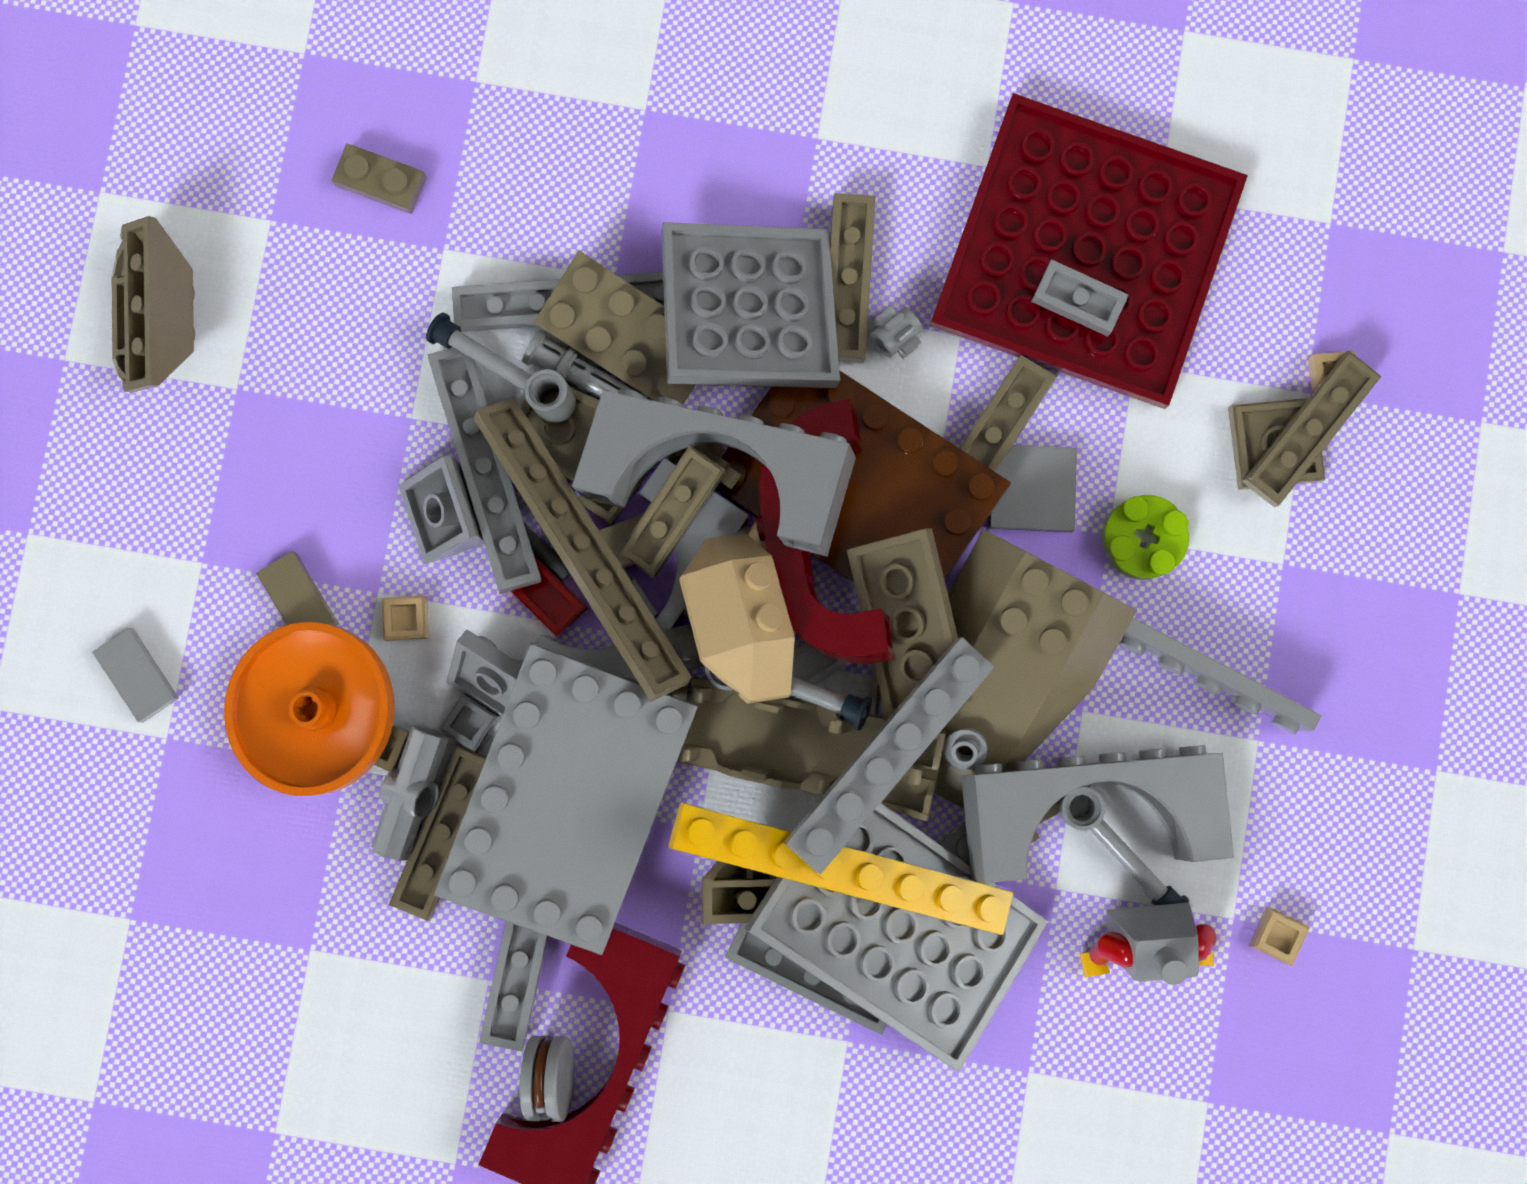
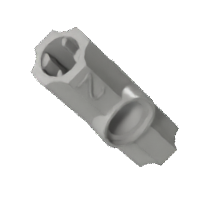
(409, 792)

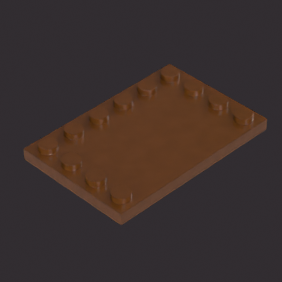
(897, 484)

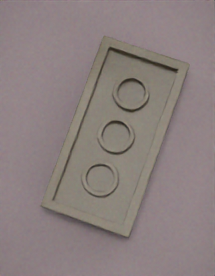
(612, 327)
(909, 586)

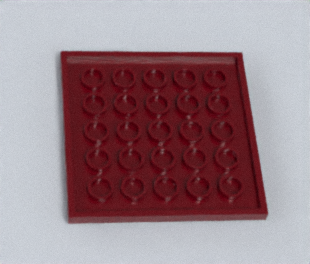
(1109, 210)

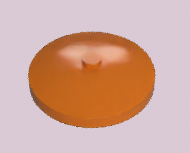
(309, 709)

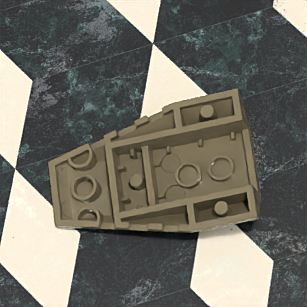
(1046, 648)

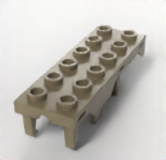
(794, 746)

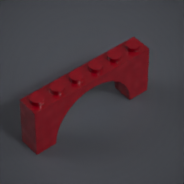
(635, 976)

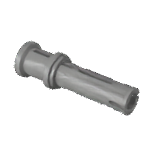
(566, 362)

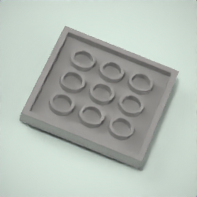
(749, 306)

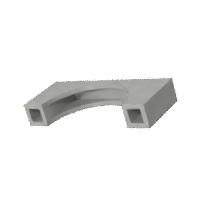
(637, 433)
(714, 520)
(1009, 805)

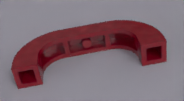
(845, 637)

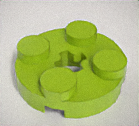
(1167, 525)

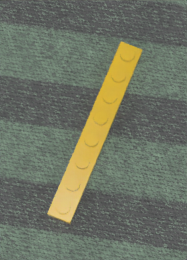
(850, 872)

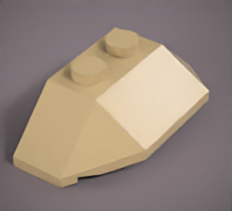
(740, 617)

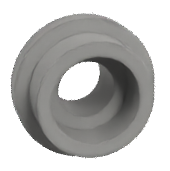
(968, 737)

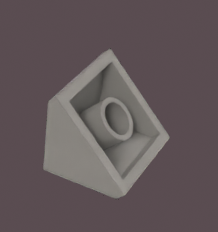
(441, 510)

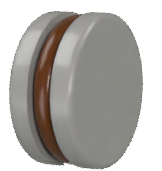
(547, 1078)

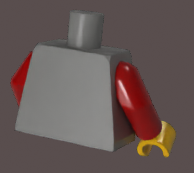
(1152, 944)

